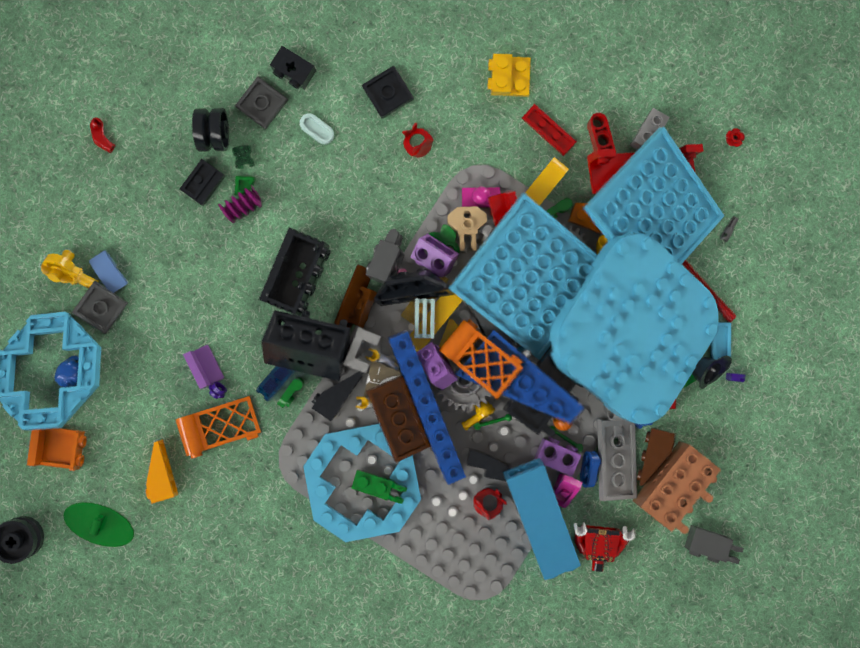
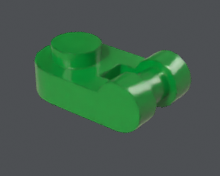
(287, 397)

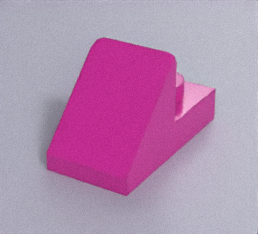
(566, 489)

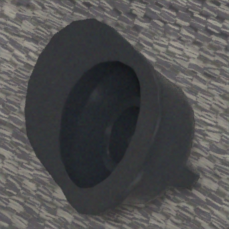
(710, 370)

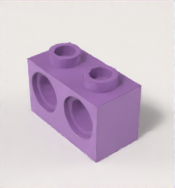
(436, 251)
(436, 366)
(555, 460)

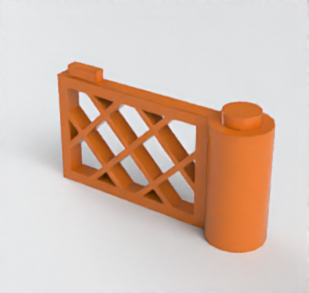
(463, 340)
(193, 434)

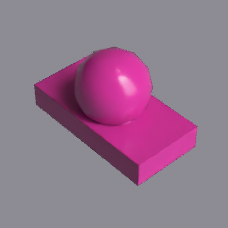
(478, 196)

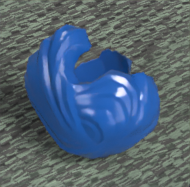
(67, 372)

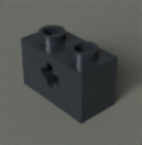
(287, 59)

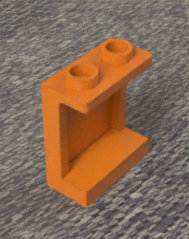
(57, 448)

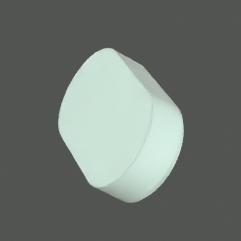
(317, 129)

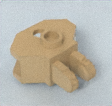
(467, 226)

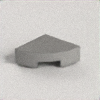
(484, 234)

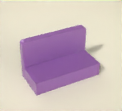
(203, 366)

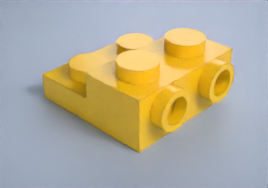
(509, 75)

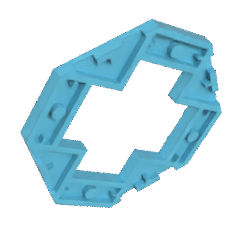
(69, 397)
(320, 489)

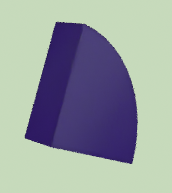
(735, 377)

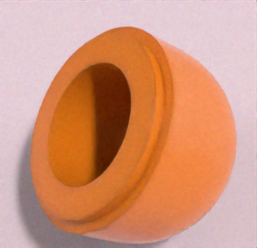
(561, 425)

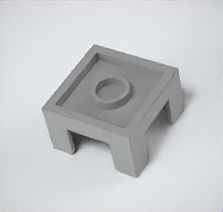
(358, 347)

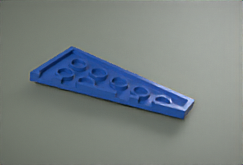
(529, 387)

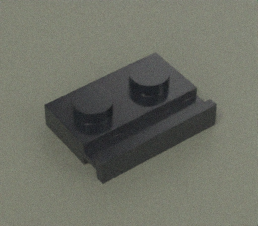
(202, 182)

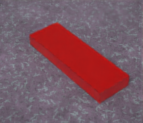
(549, 130)

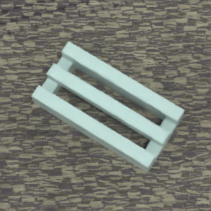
(424, 301)

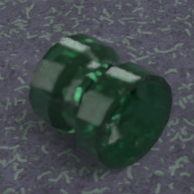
(243, 156)

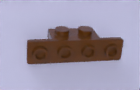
(357, 300)

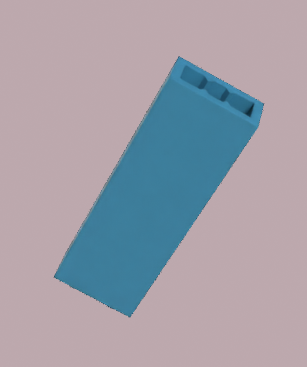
(542, 518)

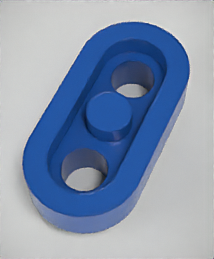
(589, 469)

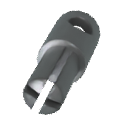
(729, 229)

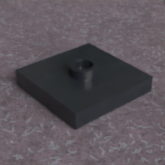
(387, 92)

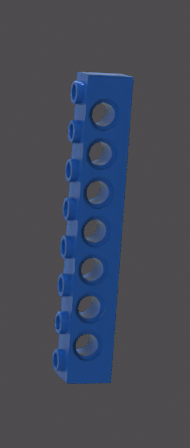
(426, 407)

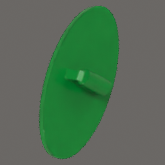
(98, 524)

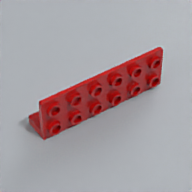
(606, 162)

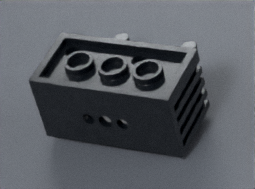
(295, 249)
(301, 349)
(531, 417)

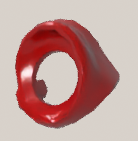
(418, 150)
(478, 503)

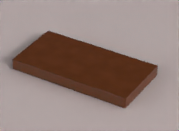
(398, 418)

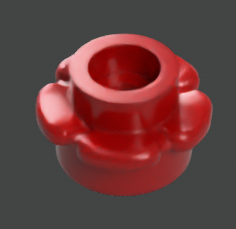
(730, 137)

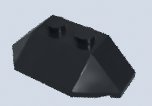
(411, 286)

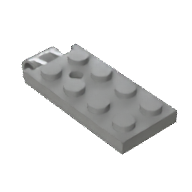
(618, 460)

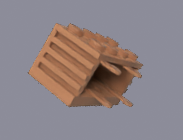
(680, 477)

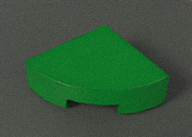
(243, 182)

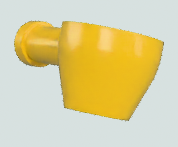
(481, 413)

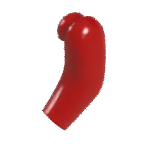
(98, 136)

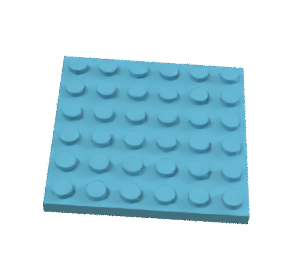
(658, 198)
(525, 274)

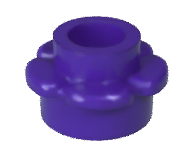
(215, 392)

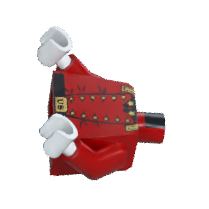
(601, 543)

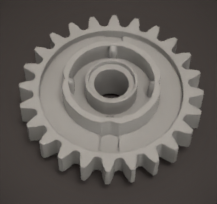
(463, 395)

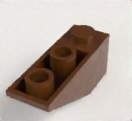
(658, 450)

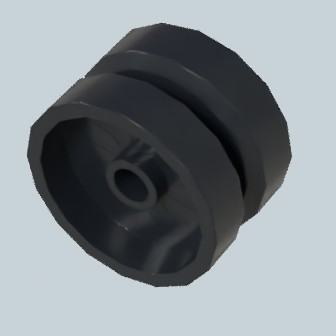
(210, 129)
(20, 539)

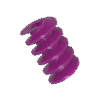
(241, 205)

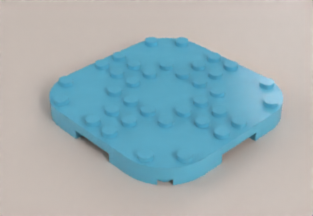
(635, 328)

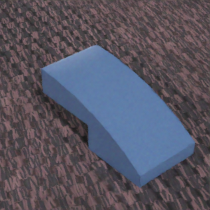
(107, 271)

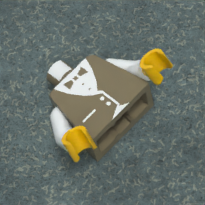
(381, 370)

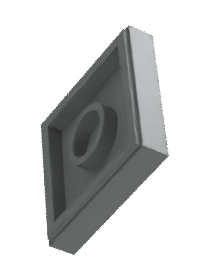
(261, 102)
(99, 307)

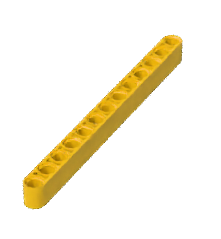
(446, 305)

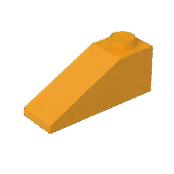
(160, 478)

